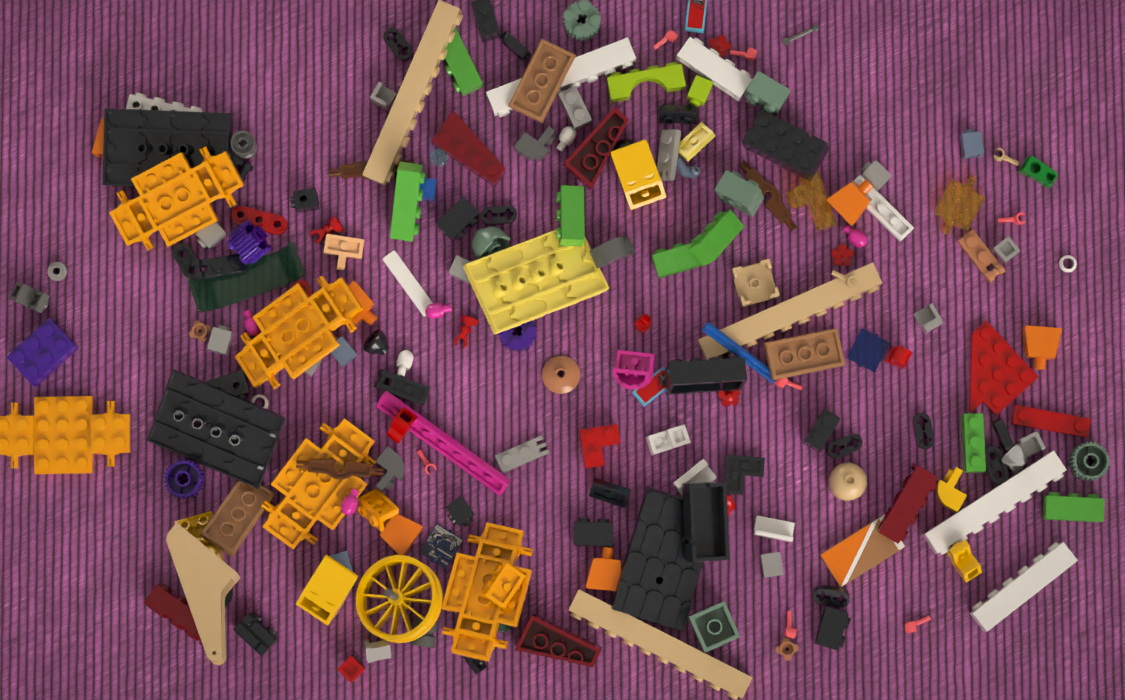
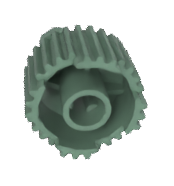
(586, 11)
(1078, 463)

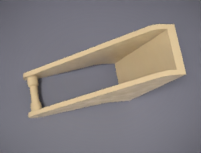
(205, 585)

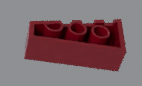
(467, 149)
(594, 151)
(907, 503)
(173, 608)
(556, 642)

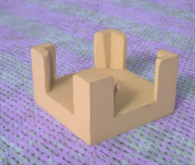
(754, 283)

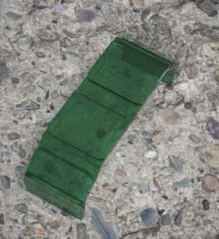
(261, 277)

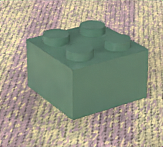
(766, 94)
(739, 193)
(714, 626)

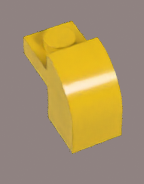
(947, 494)
(964, 561)

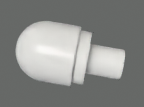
(566, 137)
(404, 362)

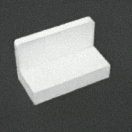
(697, 474)
(774, 528)

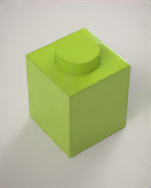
(699, 91)

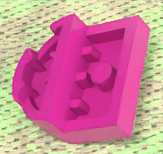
(634, 369)

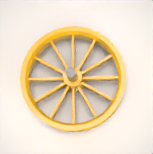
(399, 599)

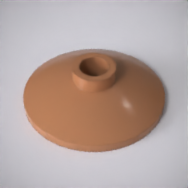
(566, 383)

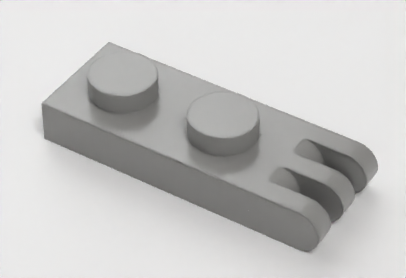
(668, 154)
(521, 454)

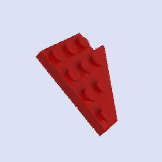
(995, 371)

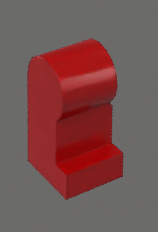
(898, 356)
(399, 426)

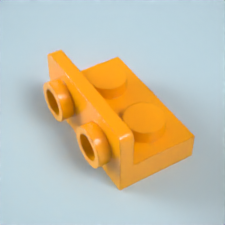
(376, 508)
(502, 585)

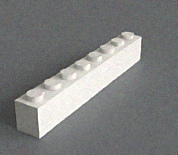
(584, 68)
(994, 502)

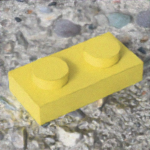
(695, 141)

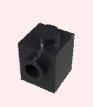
(305, 200)
(460, 512)

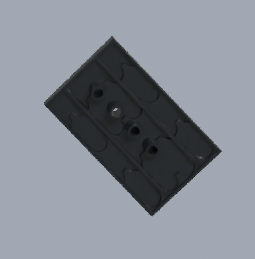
(148, 137)
(231, 434)
(659, 552)

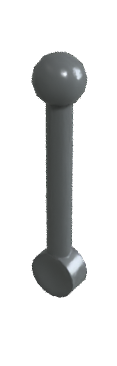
(786, 41)

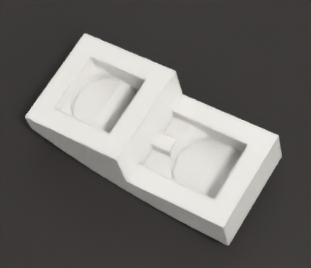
(668, 439)

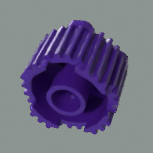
(249, 242)
(522, 342)
(174, 484)

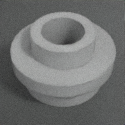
(63, 271)

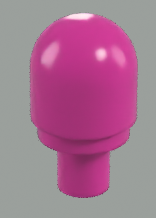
(855, 236)
(437, 310)
(250, 325)
(350, 502)

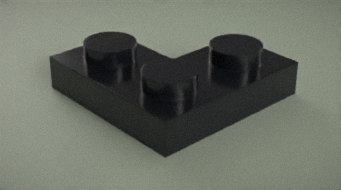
(739, 466)

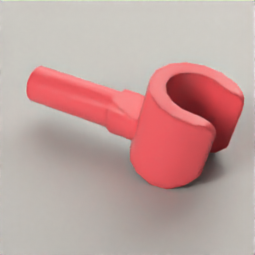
(670, 35)
(749, 55)
(1012, 219)
(782, 382)
(426, 462)
(911, 626)
(790, 632)

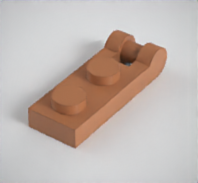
(980, 255)

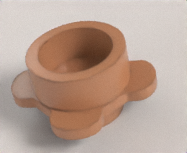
(199, 326)
(787, 654)

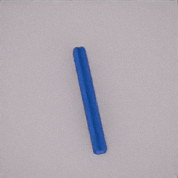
(737, 350)

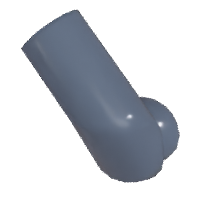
(687, 171)

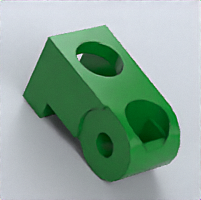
(1038, 171)

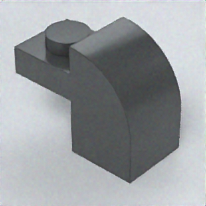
(533, 149)
(612, 251)
(29, 297)
(395, 468)

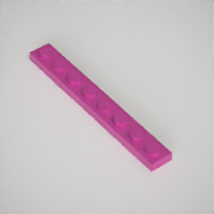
(447, 445)

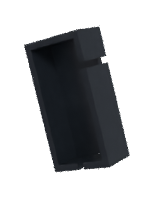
(785, 145)
(704, 375)
(705, 521)

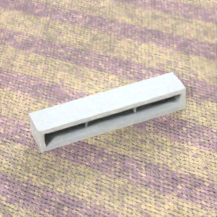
(1023, 587)

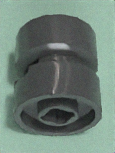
(244, 145)
(427, 639)

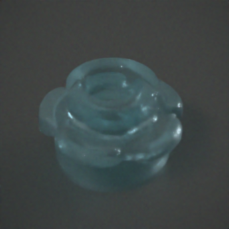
(438, 162)

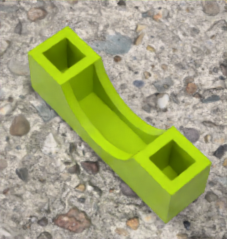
(669, 78)

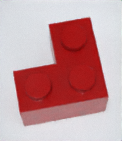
(593, 440)

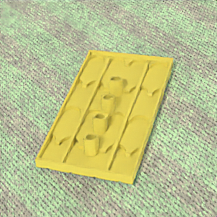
(533, 280)

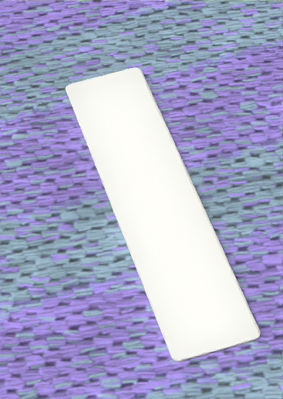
(407, 281)

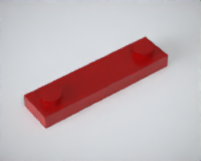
(1050, 421)

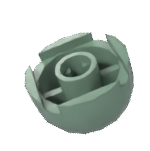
(489, 241)

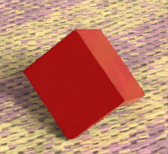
(351, 669)

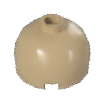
(847, 481)

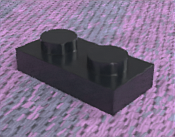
(609, 492)

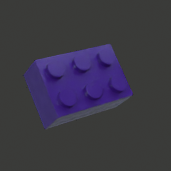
(42, 352)

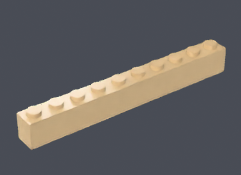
(412, 93)
(794, 310)
(661, 644)

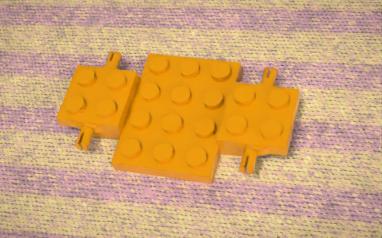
(176, 198)
(297, 331)
(64, 435)
(316, 495)
(478, 616)

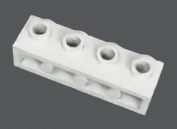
(714, 68)
(141, 102)

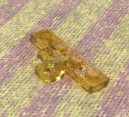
(815, 196)

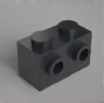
(233, 383)

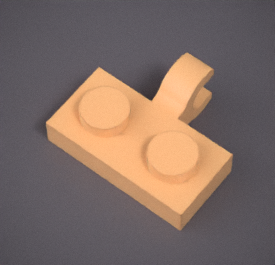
(343, 247)

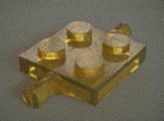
(959, 205)

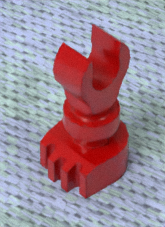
(334, 225)
(643, 323)
(465, 329)

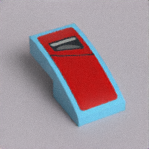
(696, 16)
(652, 390)

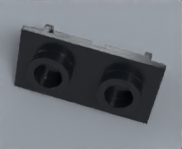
(686, 115)

